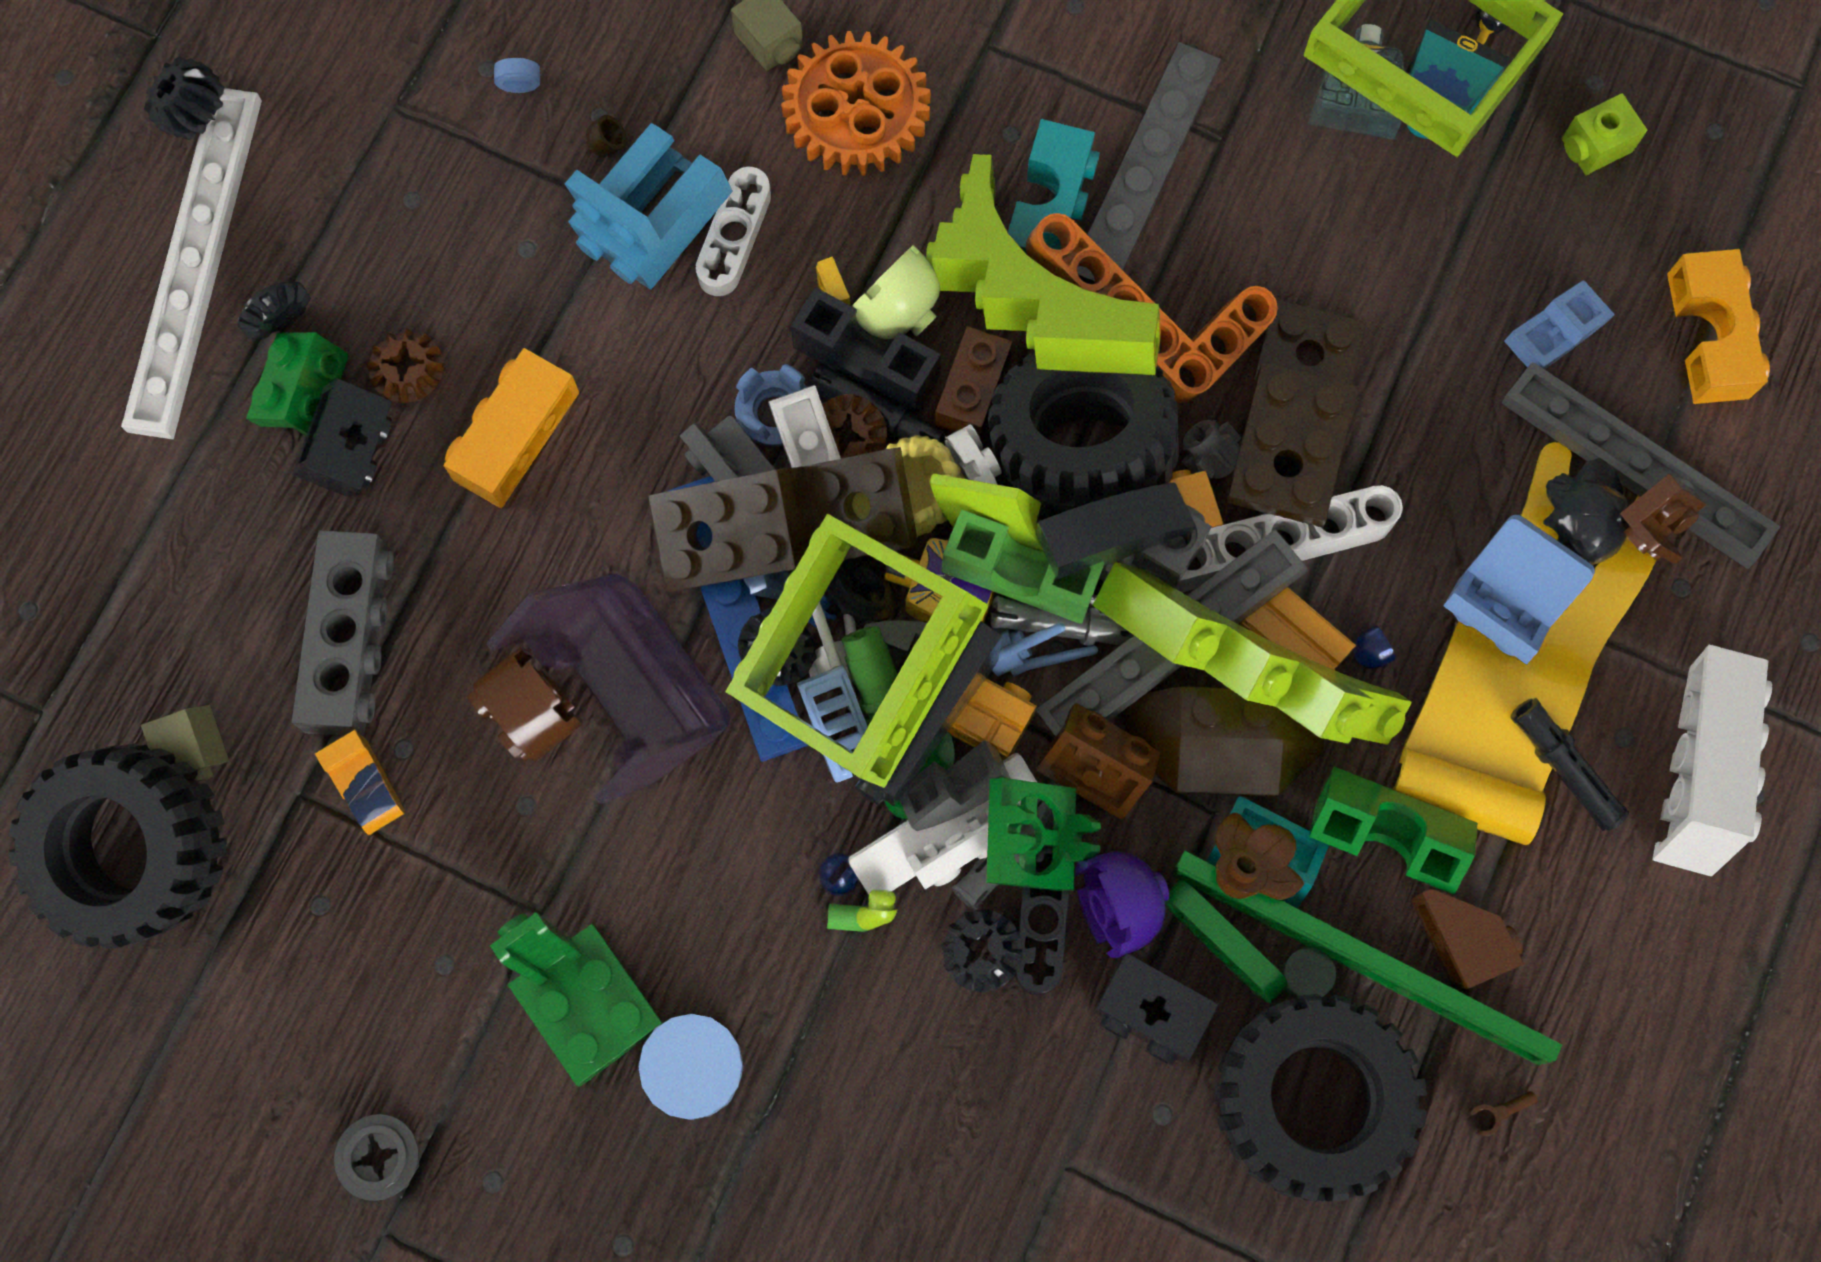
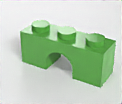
(989, 558)

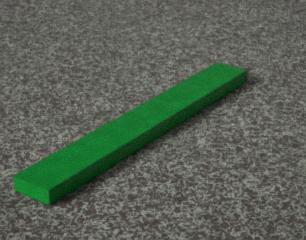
(1375, 965)

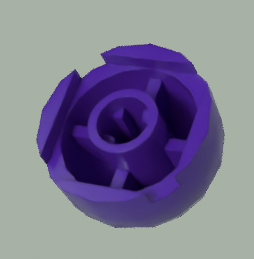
(1122, 901)

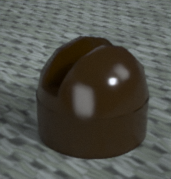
(605, 136)

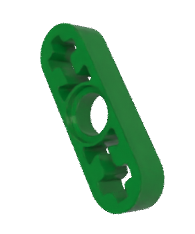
(1225, 941)

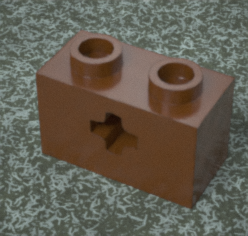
(972, 382)

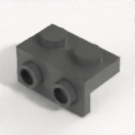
(724, 451)

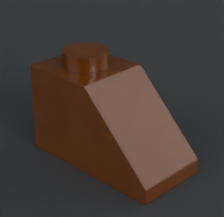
(1467, 939)

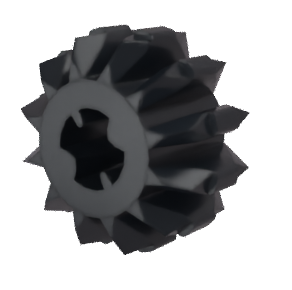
(184, 98)

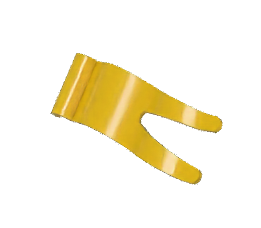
(1463, 742)

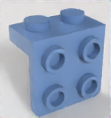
(1519, 587)

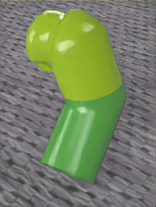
(863, 918)

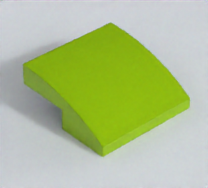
(992, 501)

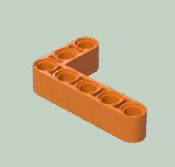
(1177, 348)

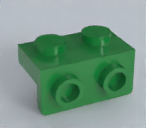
(294, 380)

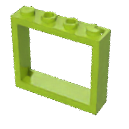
(1408, 97)
(915, 684)

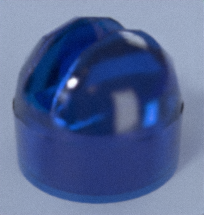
(1373, 649)
(846, 883)

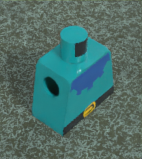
(1456, 67)

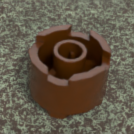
(525, 706)

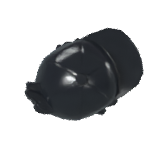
(1589, 511)

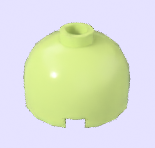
(900, 298)

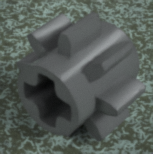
(1211, 448)

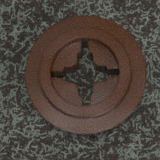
(419, 380)
(865, 420)

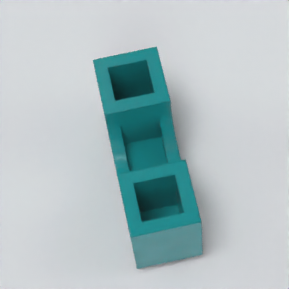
(1060, 162)

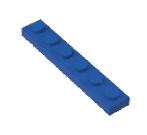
(730, 608)

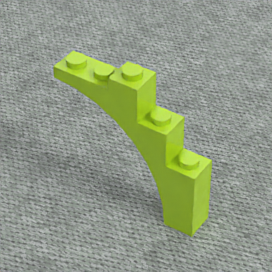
(1062, 321)
(1247, 663)

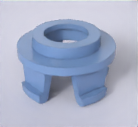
(757, 387)

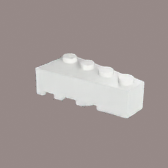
(1717, 762)

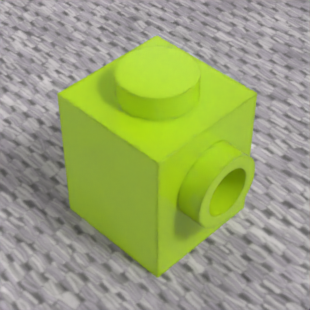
(1603, 134)

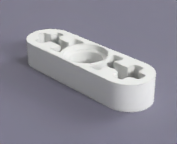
(738, 250)

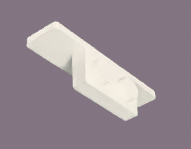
(933, 852)

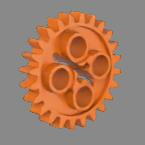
(856, 103)

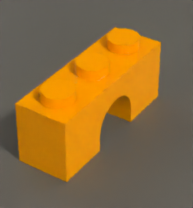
(1718, 290)

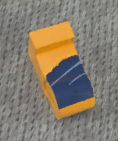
(361, 781)

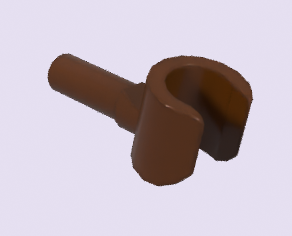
(1503, 1110)

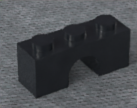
(894, 369)

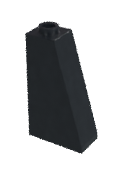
(963, 682)

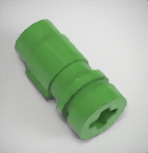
(869, 667)

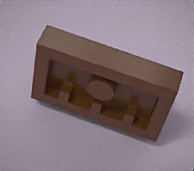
(1657, 513)
(1100, 761)

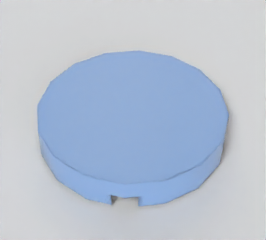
(690, 1066)

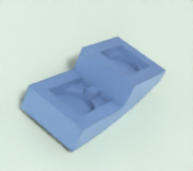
(1560, 326)

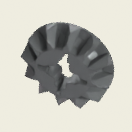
(357, 1144)

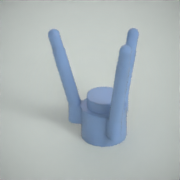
(1016, 649)

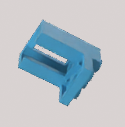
(610, 212)

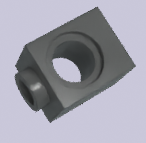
(1171, 563)

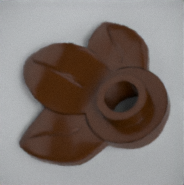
(1261, 857)

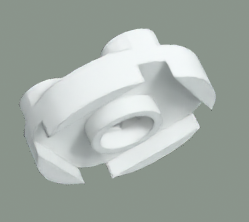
(969, 454)

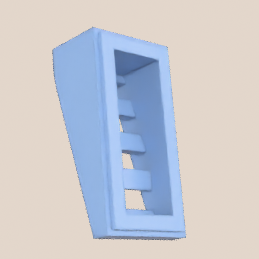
(820, 684)

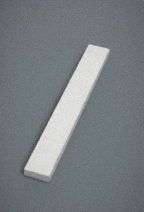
(191, 268)

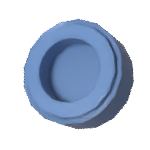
(517, 75)

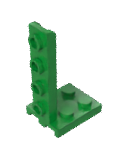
(575, 993)

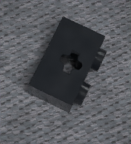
(323, 453)
(1183, 1008)

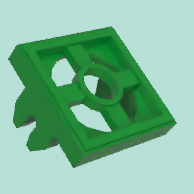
(1005, 838)

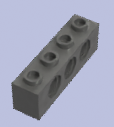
(336, 562)

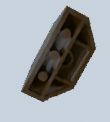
(1221, 742)

